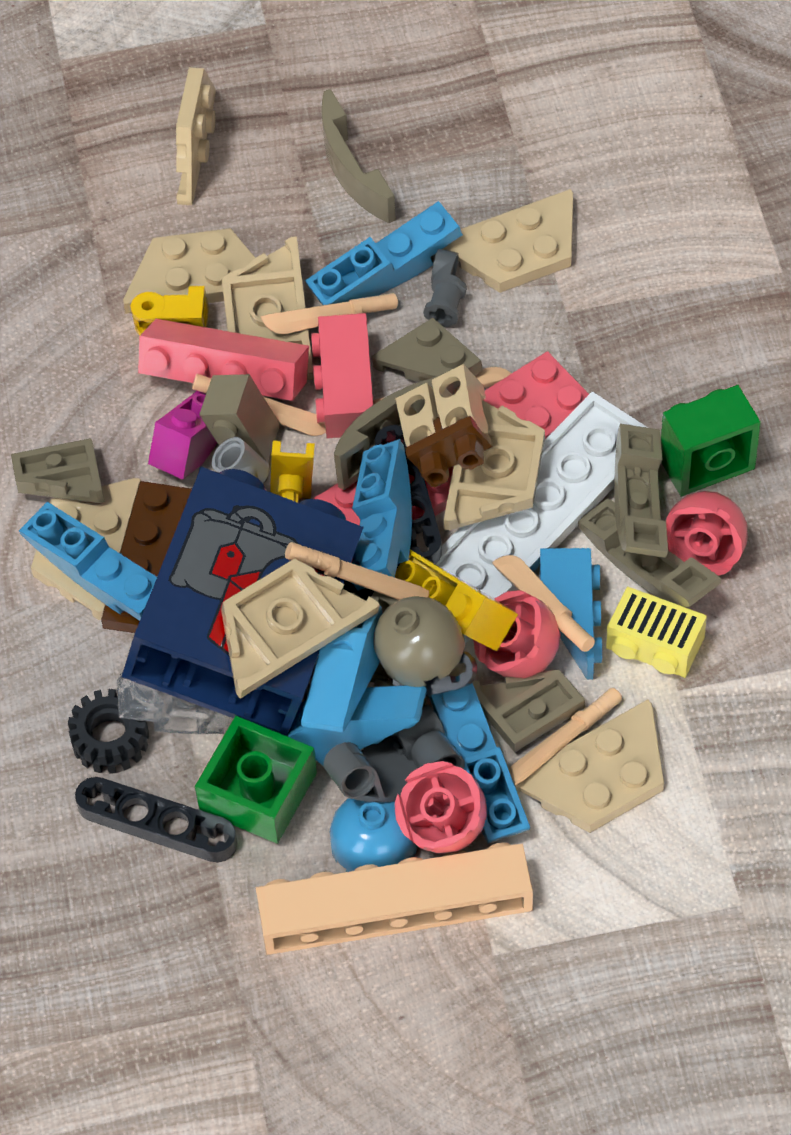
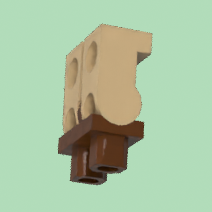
(447, 428)

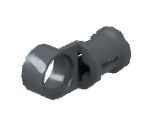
(446, 289)

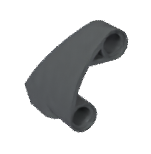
(381, 768)

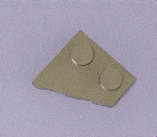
(427, 354)
(59, 472)
(529, 706)

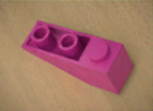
(181, 439)

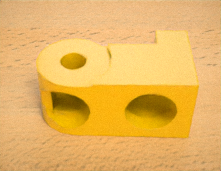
(185, 309)

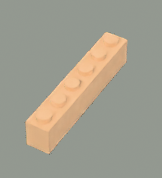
(394, 898)

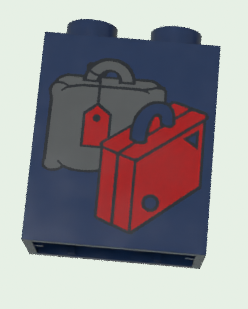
(222, 545)

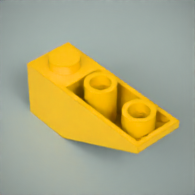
(475, 611)

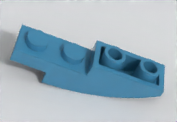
(380, 266)
(384, 509)
(89, 560)
(471, 736)

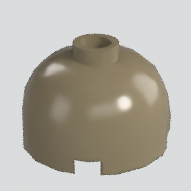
(418, 641)

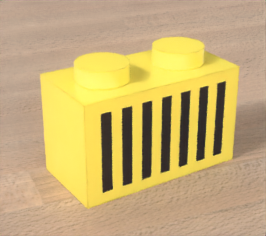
(656, 632)

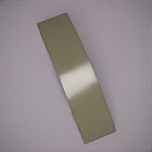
(366, 189)
(362, 433)
(637, 491)
(664, 577)

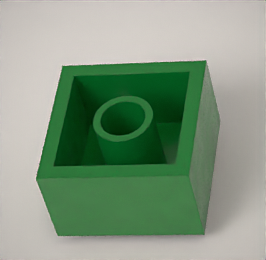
(709, 440)
(256, 779)

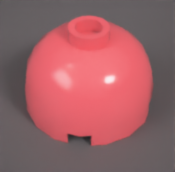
(708, 530)
(529, 642)
(441, 808)

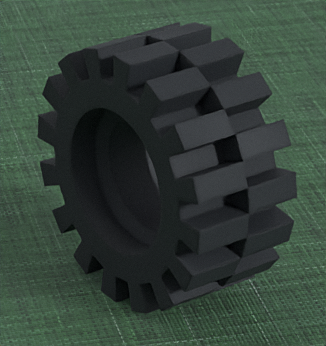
(105, 753)

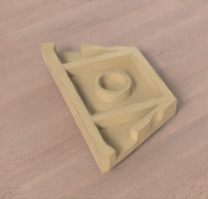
(193, 124)
(519, 243)
(186, 261)
(264, 288)
(506, 478)
(105, 518)
(286, 621)
(601, 771)

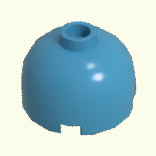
(368, 835)

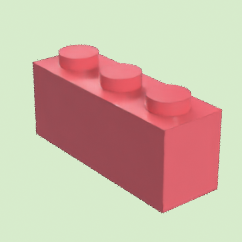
(342, 372)

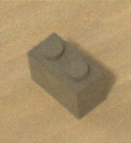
(239, 410)

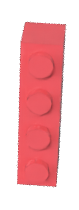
(185, 350)

